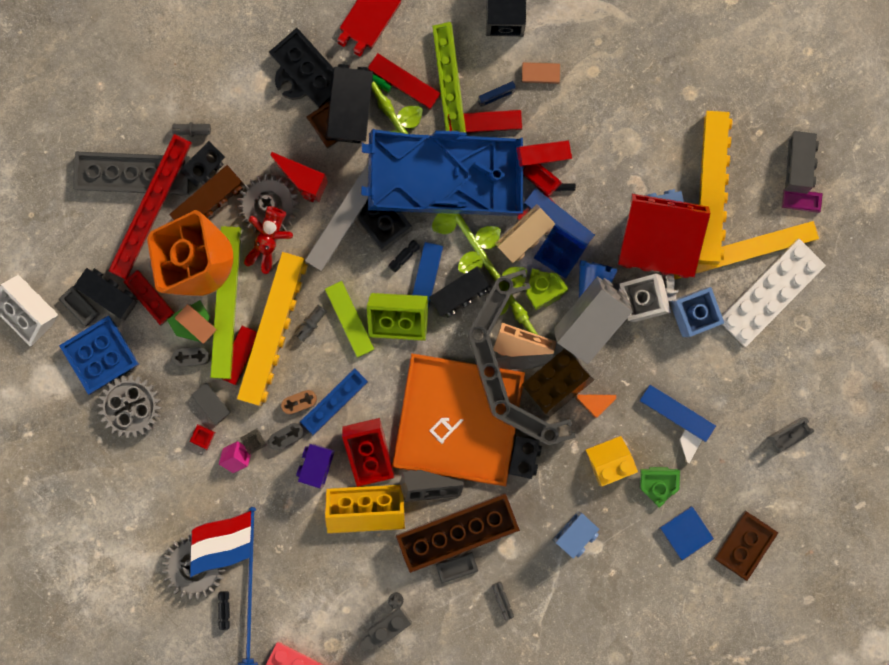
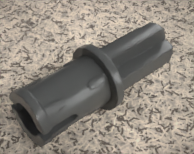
(191, 129)
(395, 600)

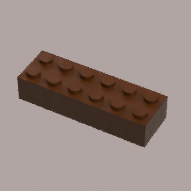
(457, 532)

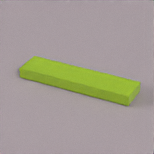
(349, 319)

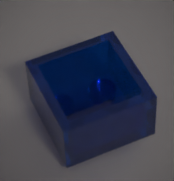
(560, 251)

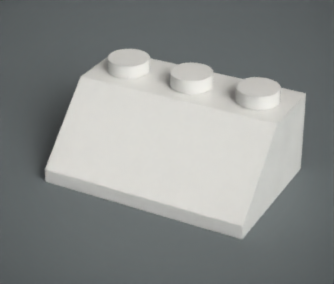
(25, 310)

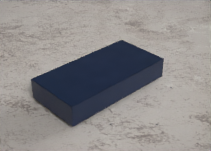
(496, 94)

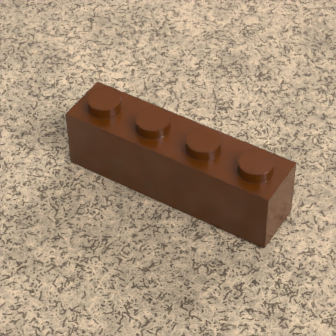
(211, 195)

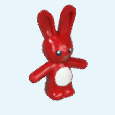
(266, 241)

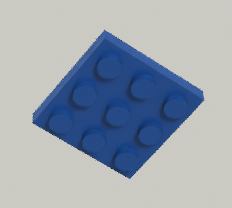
(99, 355)

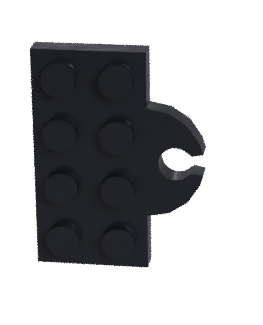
(303, 68)

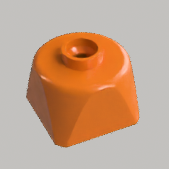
(189, 256)

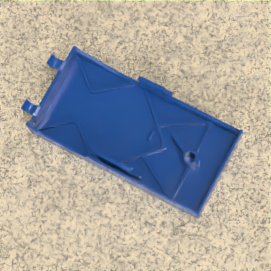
(443, 173)

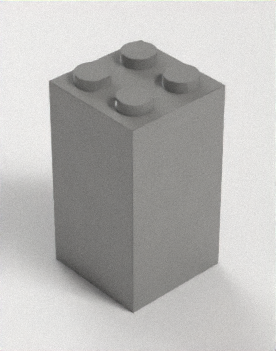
(593, 319)

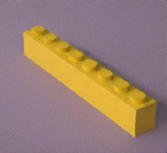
(713, 182)
(272, 328)

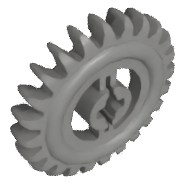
(261, 186)
(182, 583)

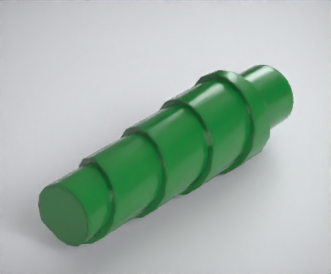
(381, 83)

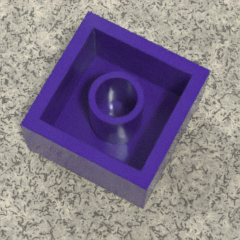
(315, 466)

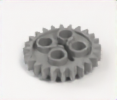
(137, 422)

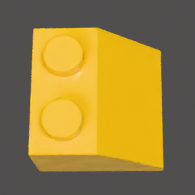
(611, 461)

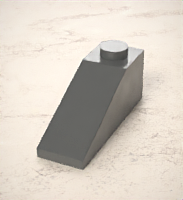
(424, 485)

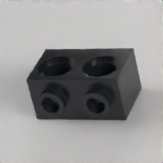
(199, 161)
(519, 456)

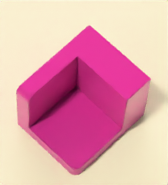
(234, 457)

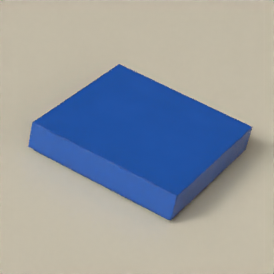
(686, 533)

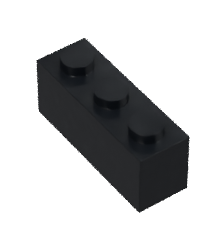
(461, 292)
(106, 293)

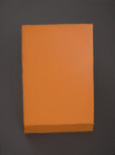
(595, 403)

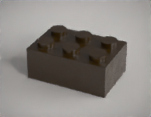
(557, 382)

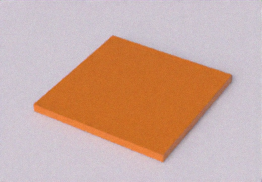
(453, 390)

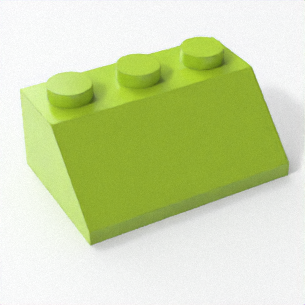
(397, 316)

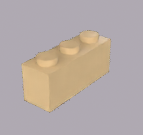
(525, 234)

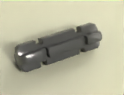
(503, 601)

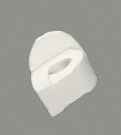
(669, 287)

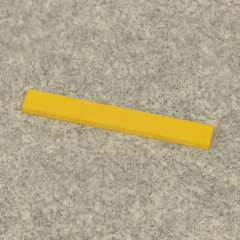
(762, 245)

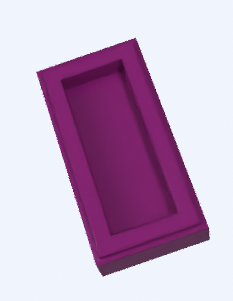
(801, 201)

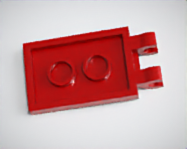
(367, 23)

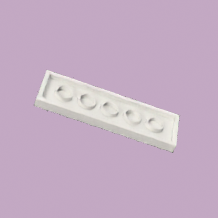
(772, 292)

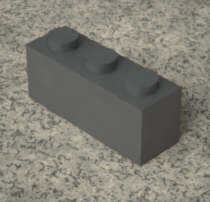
(801, 162)

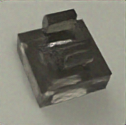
(253, 441)

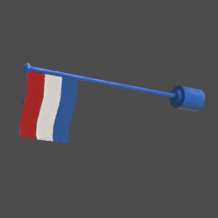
(222, 545)

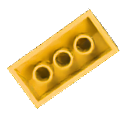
(364, 509)

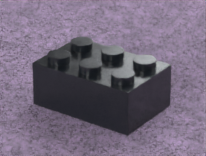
(384, 226)

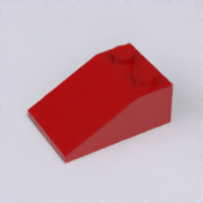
(306, 180)
(367, 452)

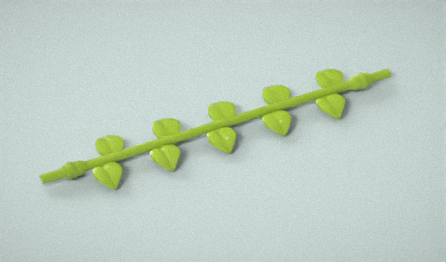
(445, 223)

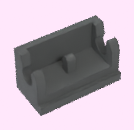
(791, 434)

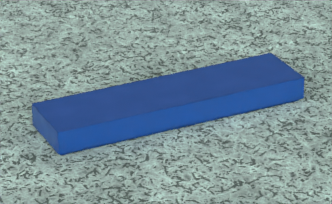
(559, 216)
(428, 270)
(333, 401)
(677, 413)

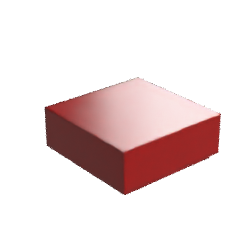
(202, 437)

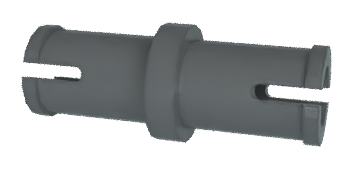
(310, 323)

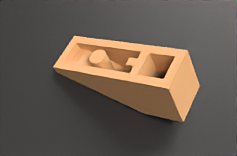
(518, 342)

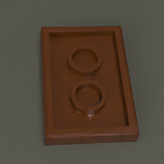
(746, 545)

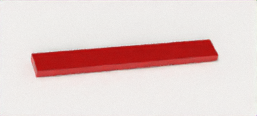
(150, 207)

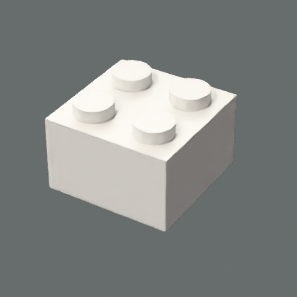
(646, 297)

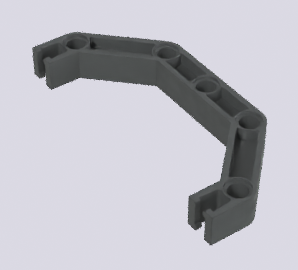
(494, 385)

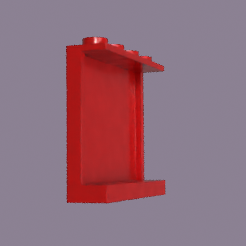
(664, 235)

